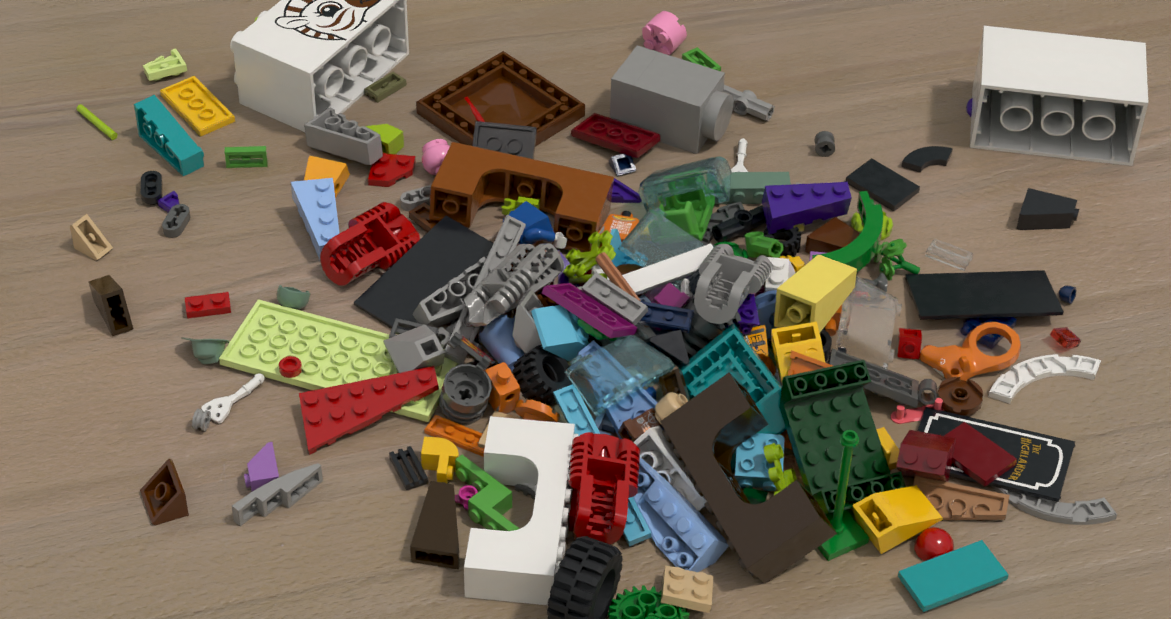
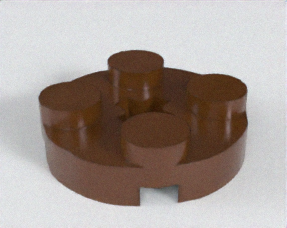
(963, 406)

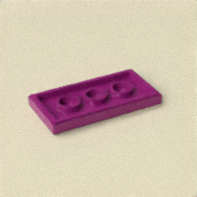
(589, 310)

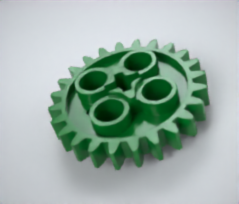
(643, 605)

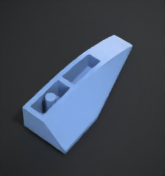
(676, 524)

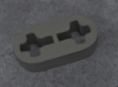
(171, 219)

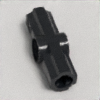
(739, 225)

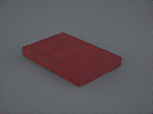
(979, 455)

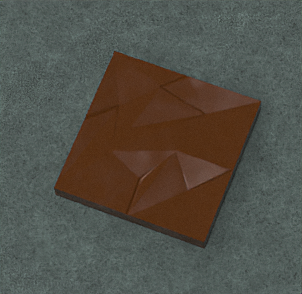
(503, 94)

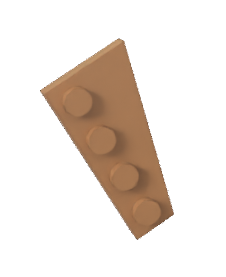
(963, 502)

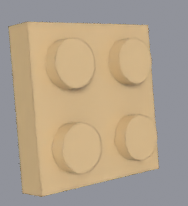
(687, 589)

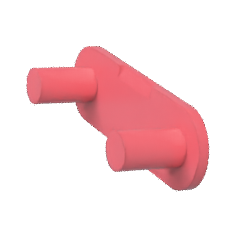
(908, 415)

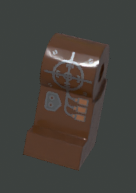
(638, 425)

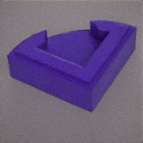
(168, 201)

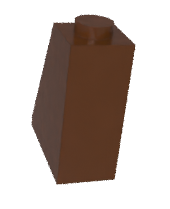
(830, 237)

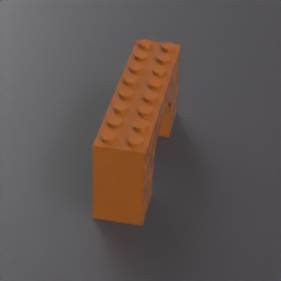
(480, 176)

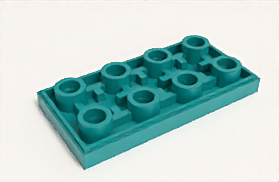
(952, 575)

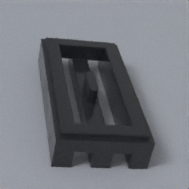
(403, 456)

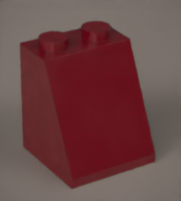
(926, 455)

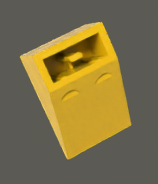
(798, 338)
(895, 516)

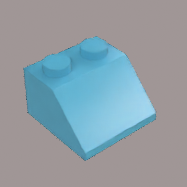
(559, 331)

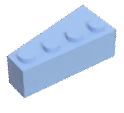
(317, 208)

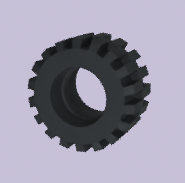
(541, 374)

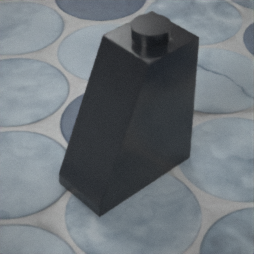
(1046, 211)

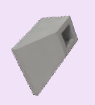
(415, 349)

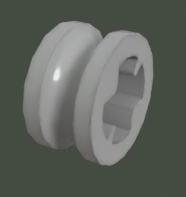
(201, 419)

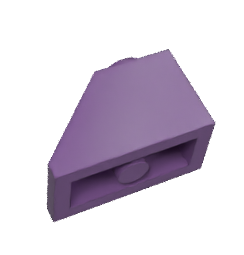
(261, 468)

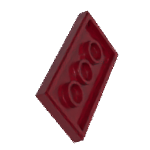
(615, 135)

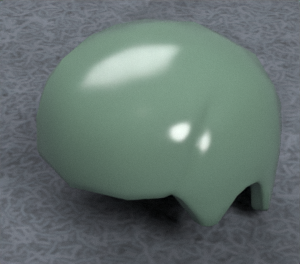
(292, 297)

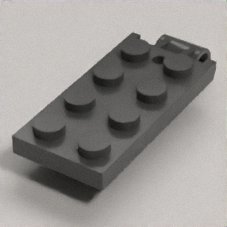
(891, 384)

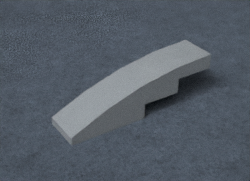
(283, 490)

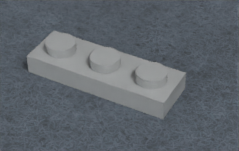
(615, 298)

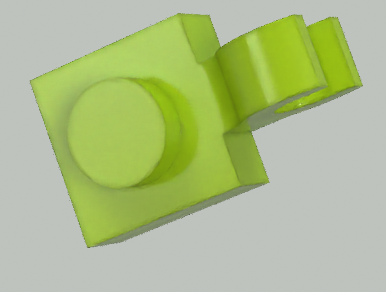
(511, 205)

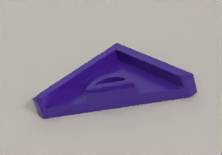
(624, 194)

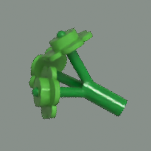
(889, 250)

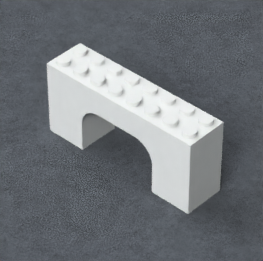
(523, 561)

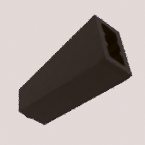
(436, 530)

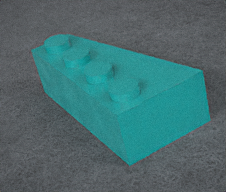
(167, 136)

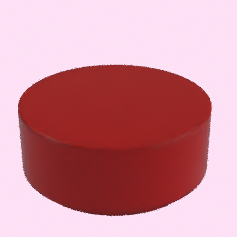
(290, 367)

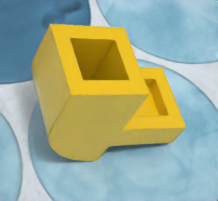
(440, 456)

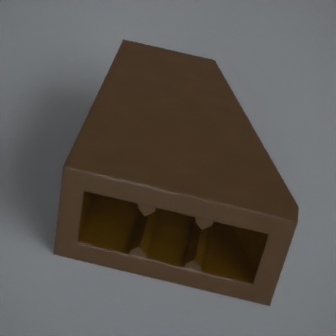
(111, 304)

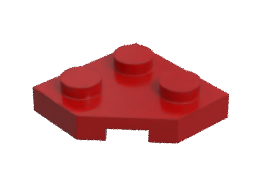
(391, 168)

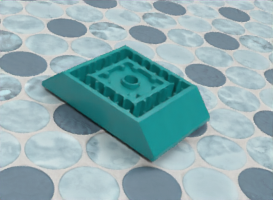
(735, 355)

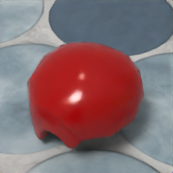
(933, 543)

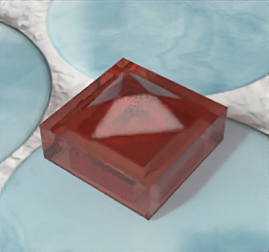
(1065, 337)

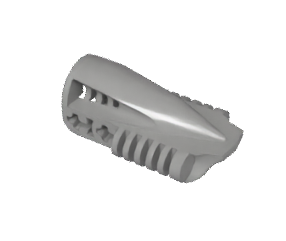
(727, 282)
(504, 289)

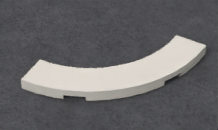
(1041, 367)

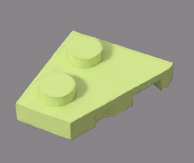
(161, 67)

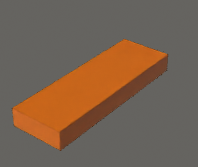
(456, 433)

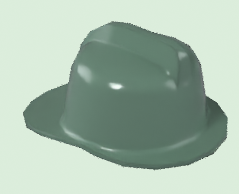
(207, 350)

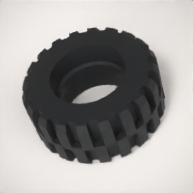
(585, 580)

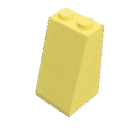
(814, 293)

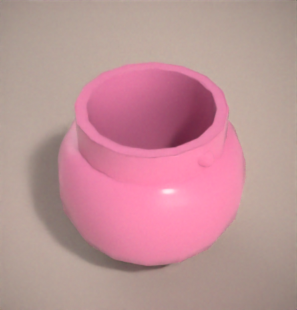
(434, 154)

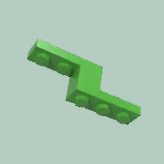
(490, 501)

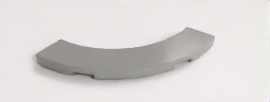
(1075, 513)

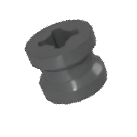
(824, 143)

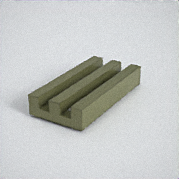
(385, 86)

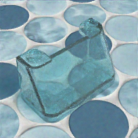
(709, 174)
(658, 240)
(617, 371)

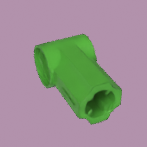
(759, 245)

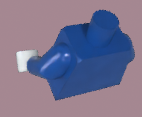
(537, 226)

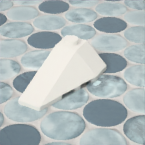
(660, 456)

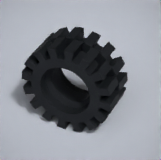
(792, 240)

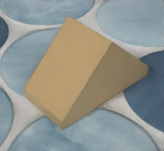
(88, 238)

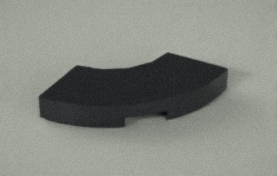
(927, 156)

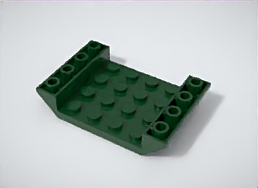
(816, 413)

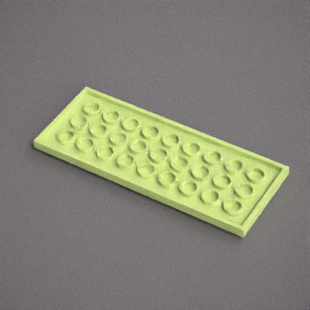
(328, 349)

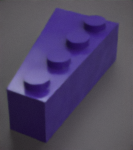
(803, 203)

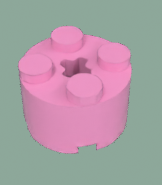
(663, 33)

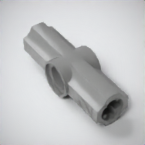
(747, 102)

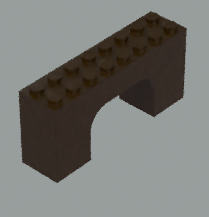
(763, 534)

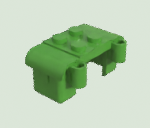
(690, 211)

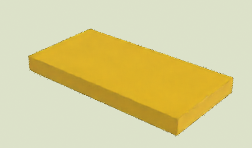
(197, 106)

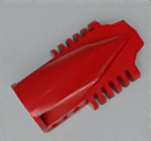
(372, 240)
(605, 477)

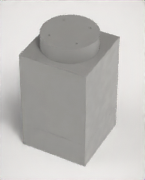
(671, 98)

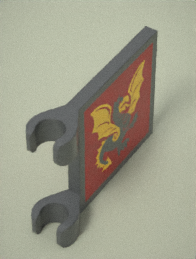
(485, 360)

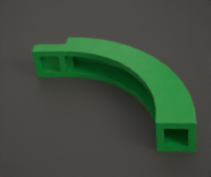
(865, 246)

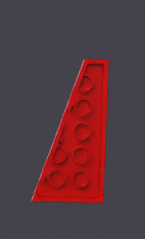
(354, 405)

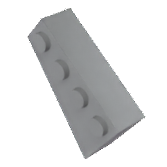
(448, 301)

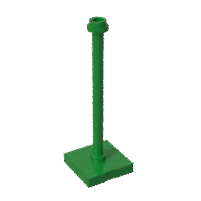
(849, 533)

